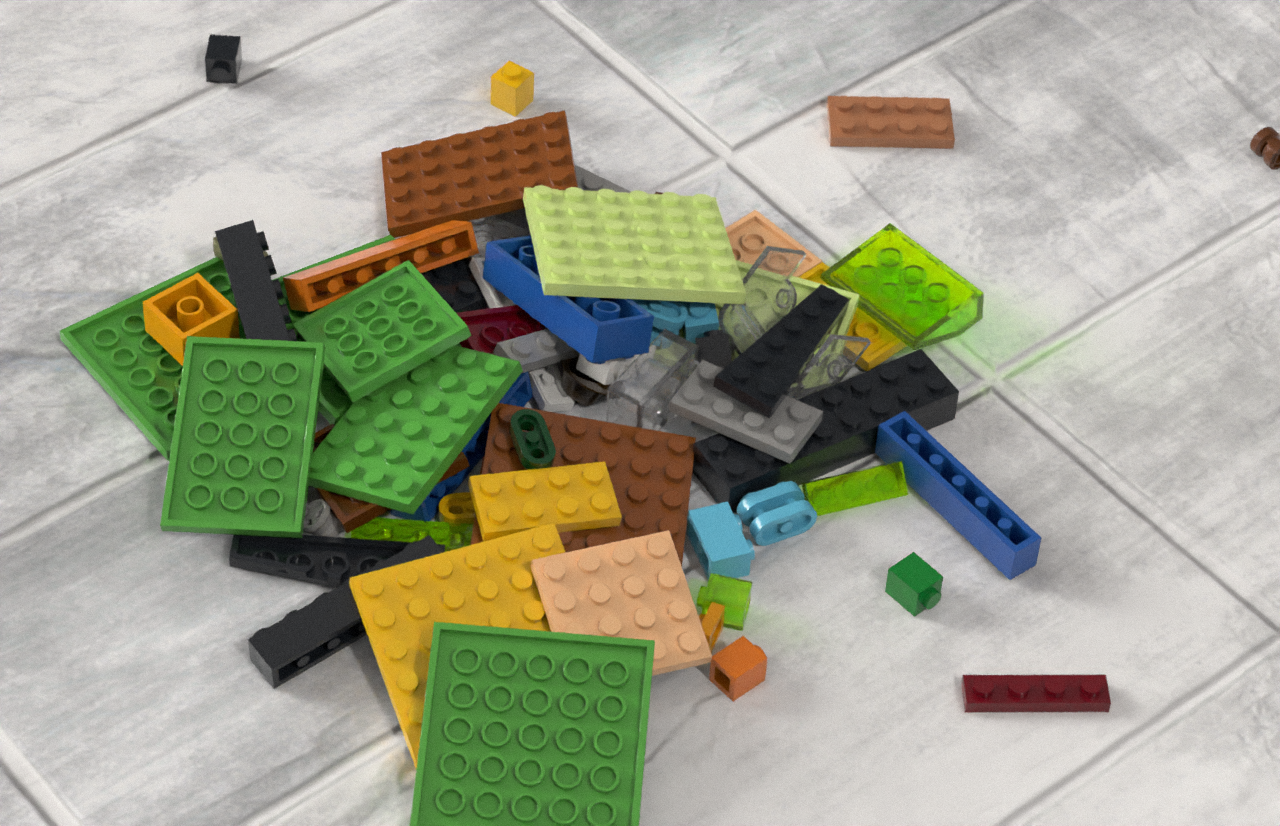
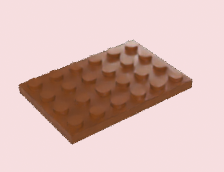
(475, 172)

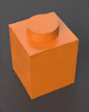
(738, 668)

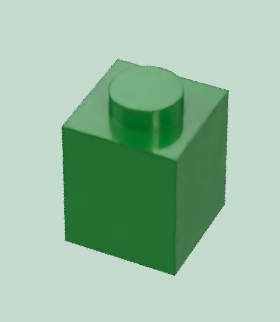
(914, 584)

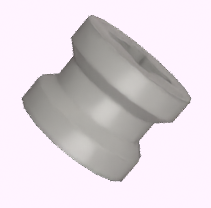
(321, 520)

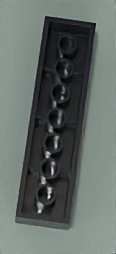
(845, 434)

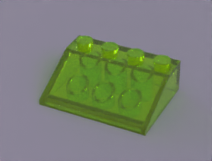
(907, 289)

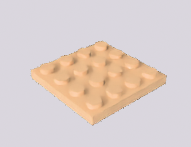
(626, 592)

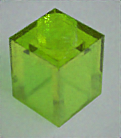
(730, 592)

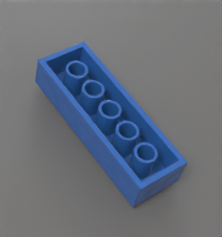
(591, 325)

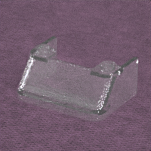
(767, 302)

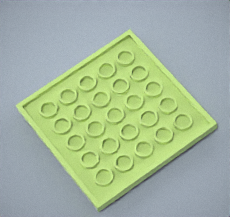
(632, 245)

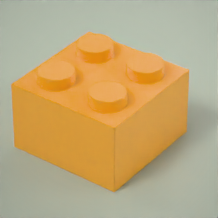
(189, 310)

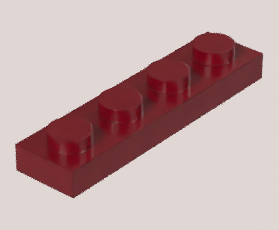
(1035, 693)

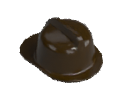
(579, 385)

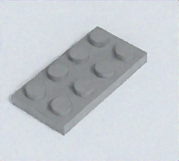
(778, 436)

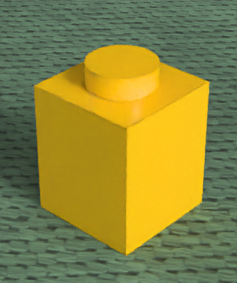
(512, 88)

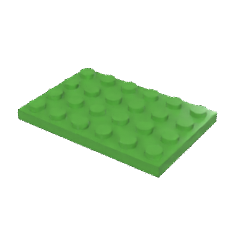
(411, 429)
(243, 437)

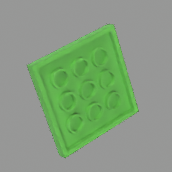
(382, 330)

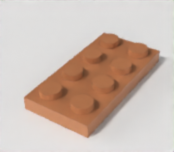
(890, 122)

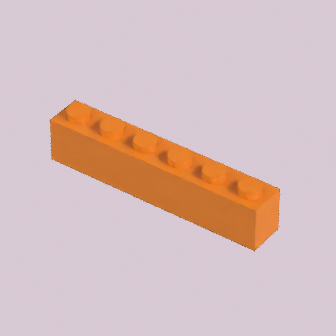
(424, 249)

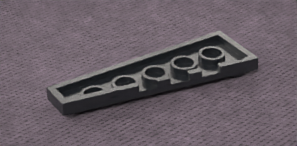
(776, 359)
(311, 558)

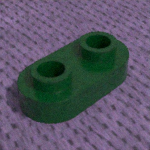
(535, 442)

